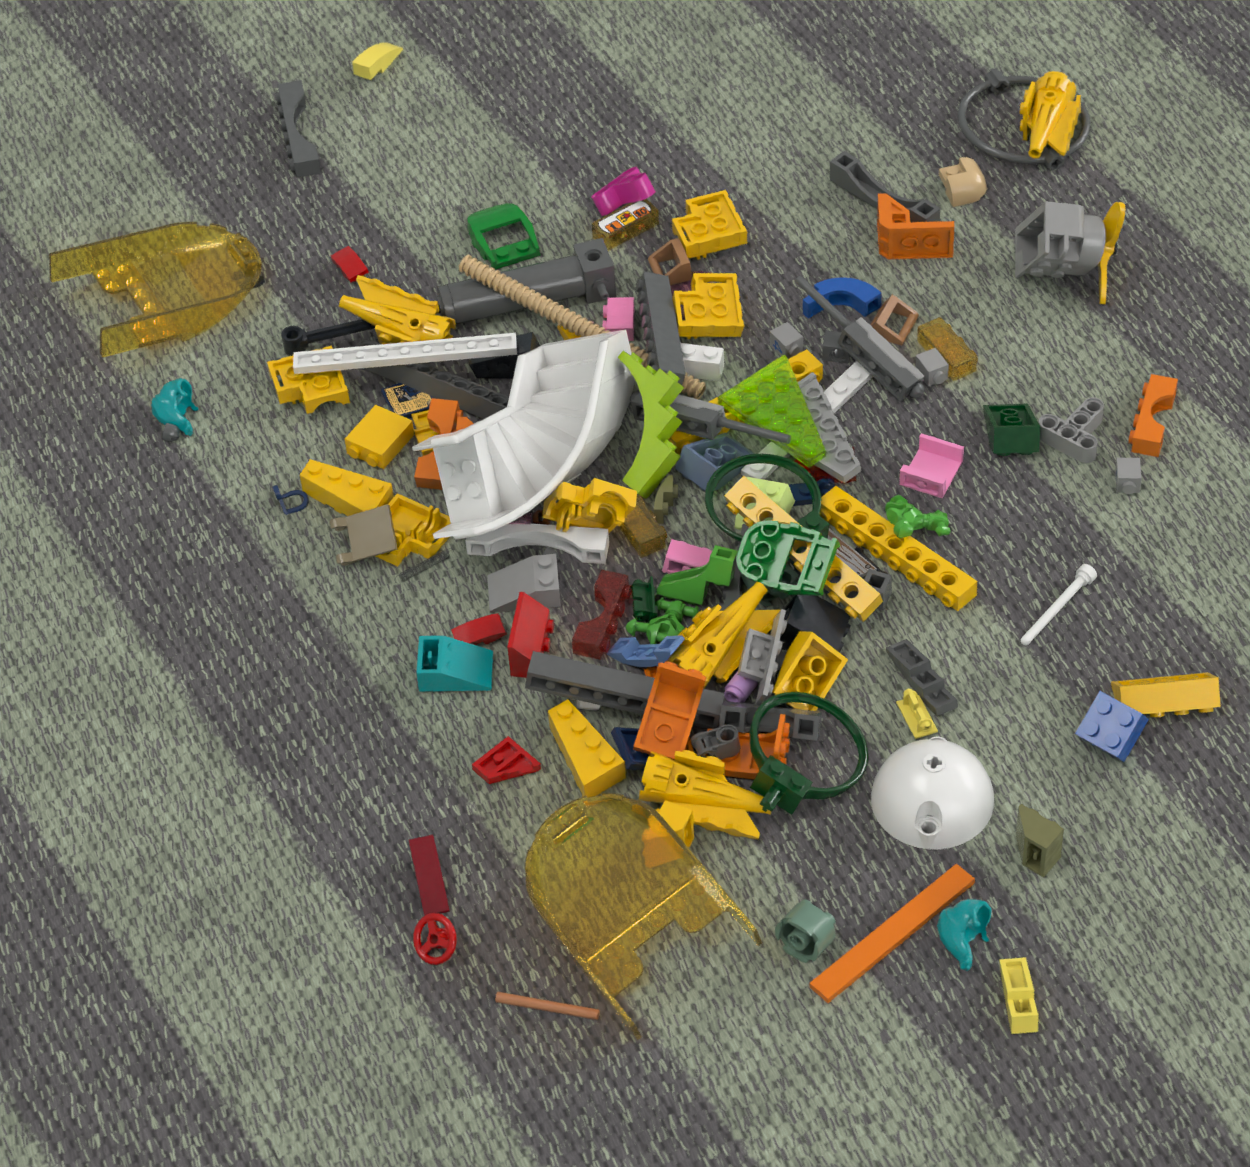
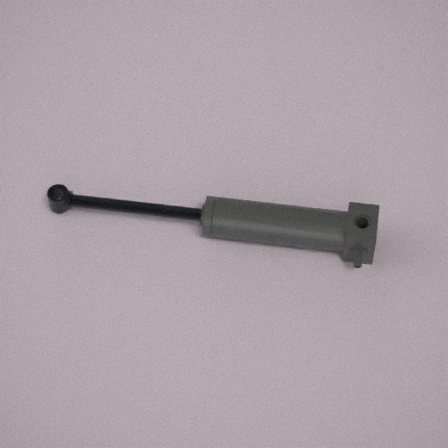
(584, 273)

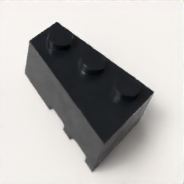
(503, 366)

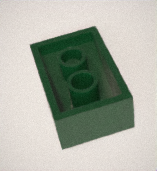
(1012, 429)

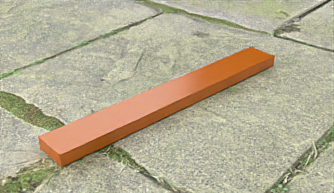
(891, 933)

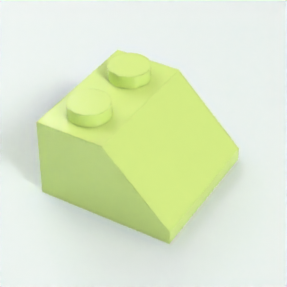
(776, 491)

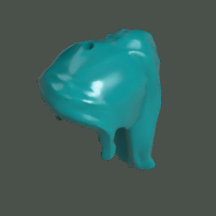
(172, 404)
(960, 925)

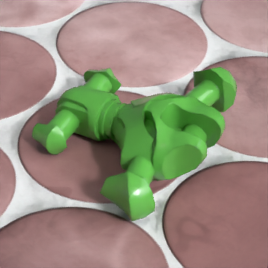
(909, 518)
(664, 625)

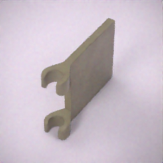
(369, 534)

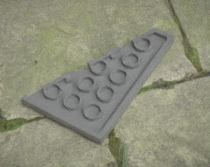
(840, 457)

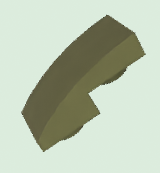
(665, 498)

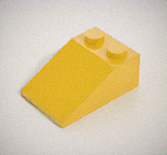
(809, 668)

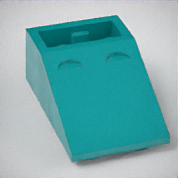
(453, 665)

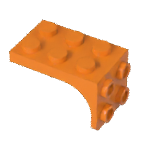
(670, 710)
(772, 744)

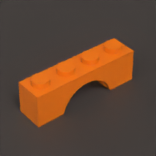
(441, 419)
(1149, 434)

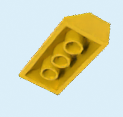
(1169, 694)

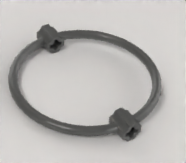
(999, 84)

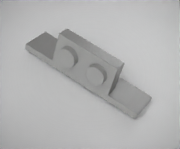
(760, 655)

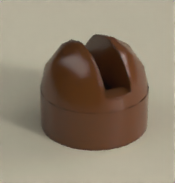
(535, 518)

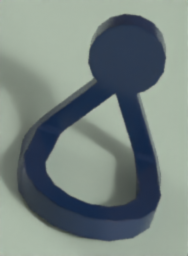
(295, 492)

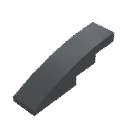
(921, 677)

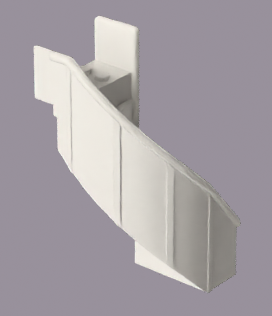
(556, 423)

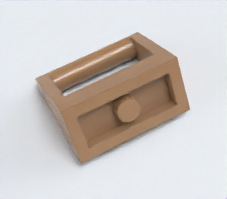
(670, 251)
(896, 306)

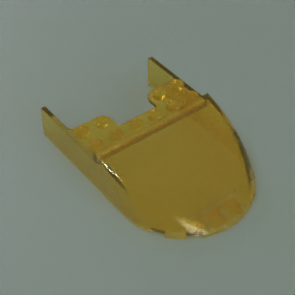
(176, 273)
(610, 880)

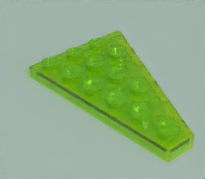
(776, 403)

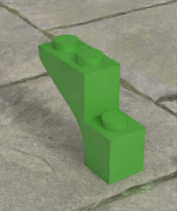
(693, 583)

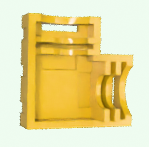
(710, 225)
(709, 307)
(307, 387)
(595, 506)
(414, 529)

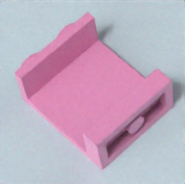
(932, 466)

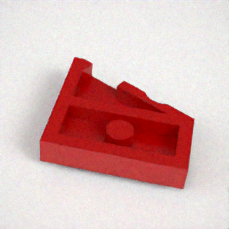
(505, 762)

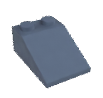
(705, 456)

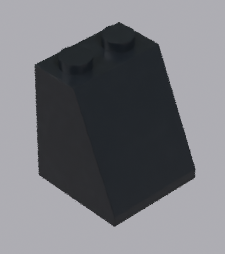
(815, 615)

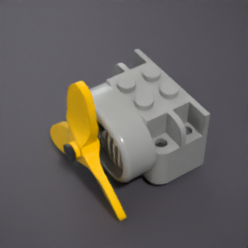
(1066, 241)

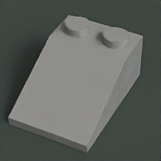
(533, 575)

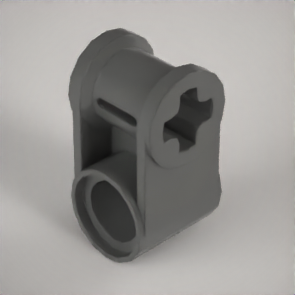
(718, 742)

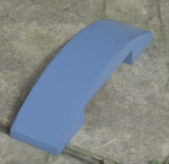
(648, 655)

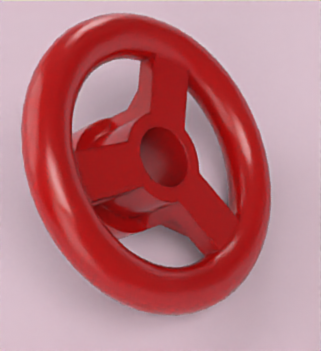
(437, 938)

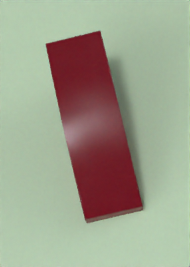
(428, 875)

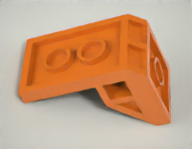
(910, 240)

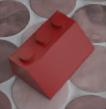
(528, 634)

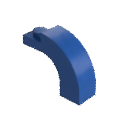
(846, 292)

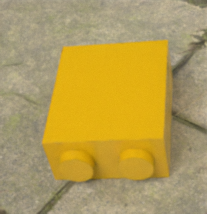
(379, 437)

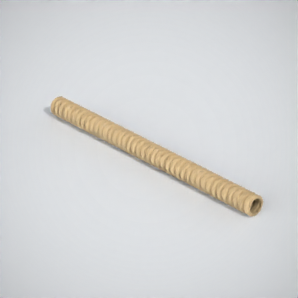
(551, 310)

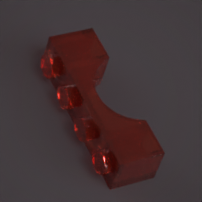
(593, 636)

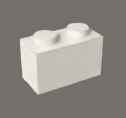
(703, 361)

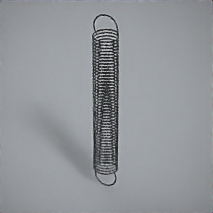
(423, 562)

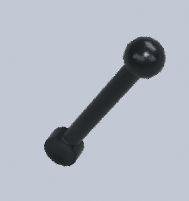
(860, 550)

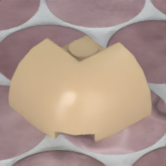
(963, 182)

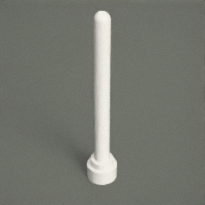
(1084, 576)

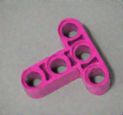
(626, 188)

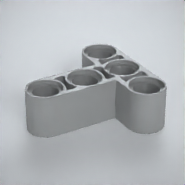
(1074, 434)

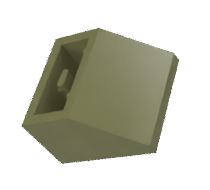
(1038, 840)

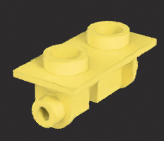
(916, 714)

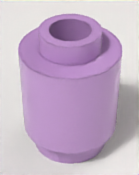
(739, 688)

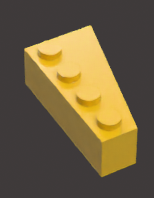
(344, 489)
(586, 752)

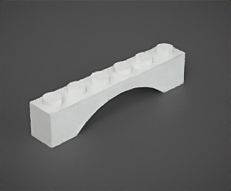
(584, 543)

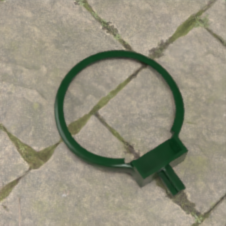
(810, 521)
(782, 784)

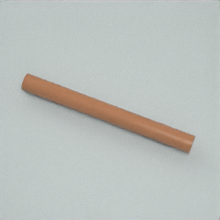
(546, 1005)

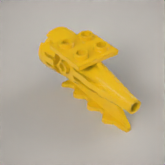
(1050, 113)
(397, 314)
(718, 637)
(701, 786)

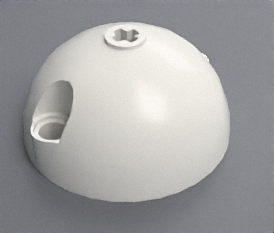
(934, 781)

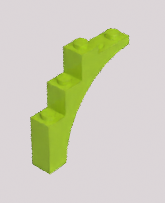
(656, 452)

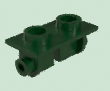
(646, 593)

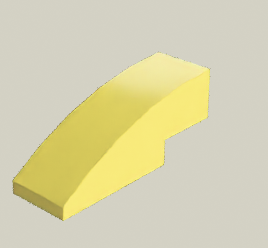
(375, 60)
(1019, 995)

